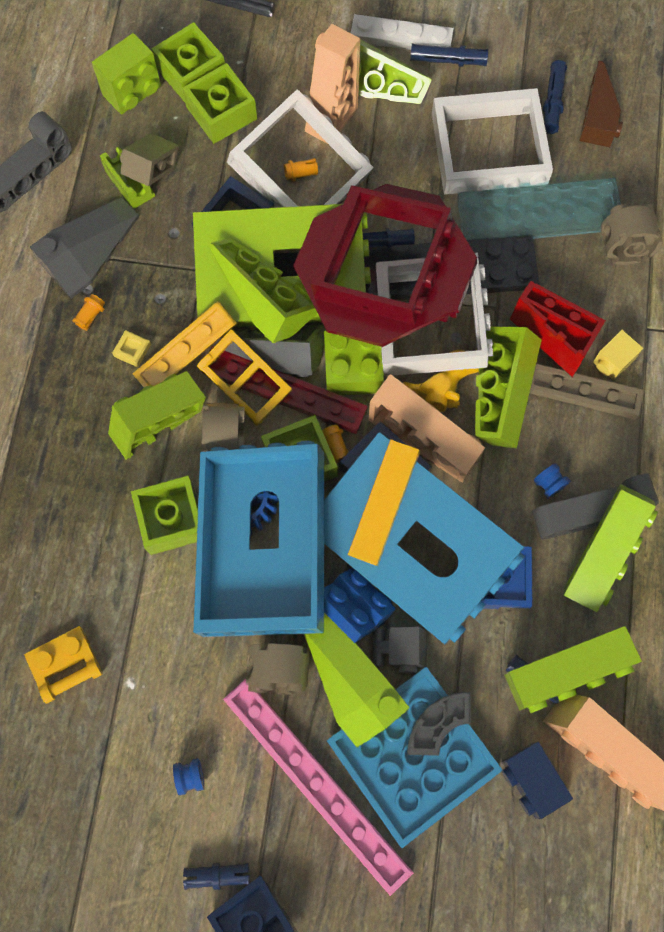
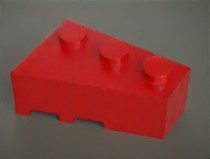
(563, 326)

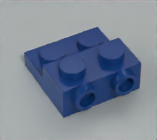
(517, 588)
(356, 605)

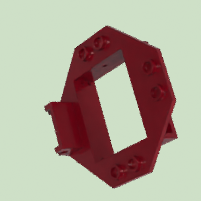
(373, 317)

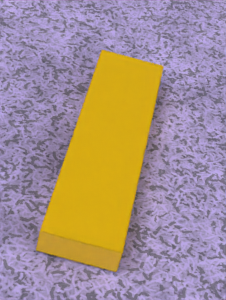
(186, 346)
(384, 502)

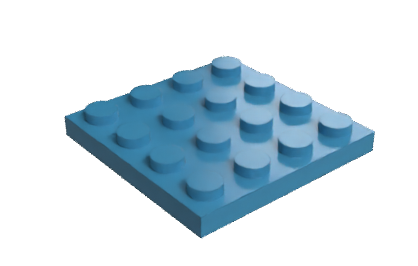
(416, 789)

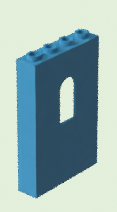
(260, 588)
(433, 601)

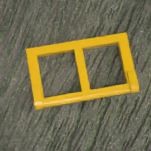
(204, 365)

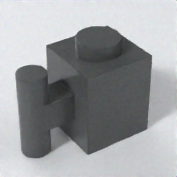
(405, 648)

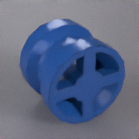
(552, 480)
(188, 776)

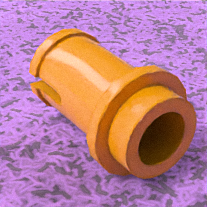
(300, 169)
(89, 311)
(335, 441)

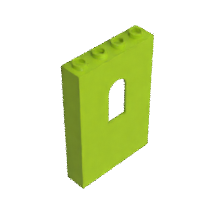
(262, 233)

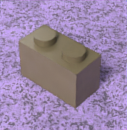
(149, 159)

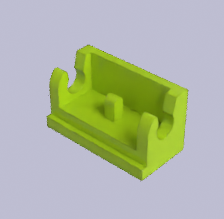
(132, 190)

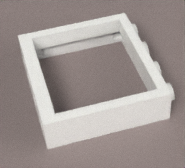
(486, 106)
(323, 126)
(409, 270)

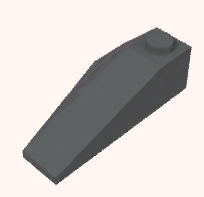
(81, 246)

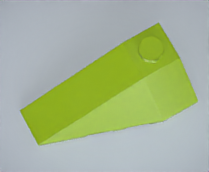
(389, 78)
(270, 300)
(356, 689)

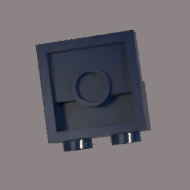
(252, 911)

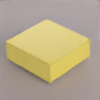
(131, 348)

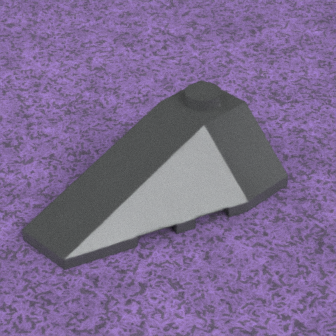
(293, 355)

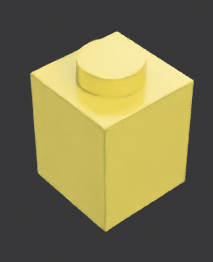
(617, 355)

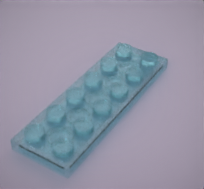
(537, 210)

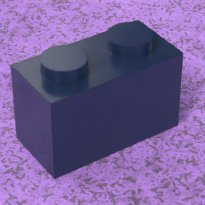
(536, 780)

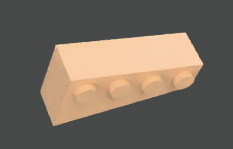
(335, 77)
(425, 428)
(610, 747)

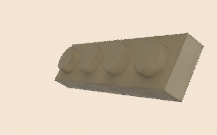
(587, 391)

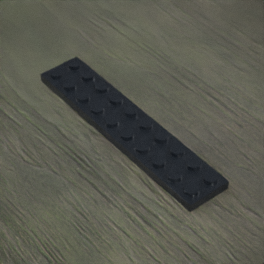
(507, 264)

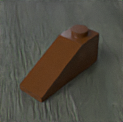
(602, 111)

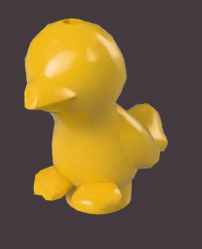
(441, 388)

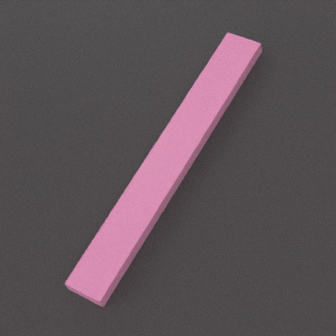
(319, 788)

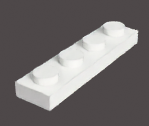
(399, 33)

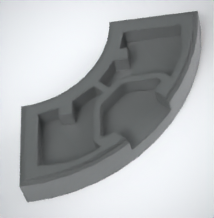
(438, 722)

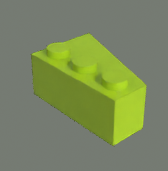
(152, 410)

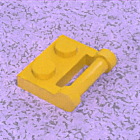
(58, 656)

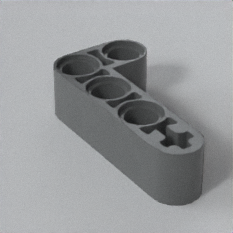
(34, 160)
(585, 510)

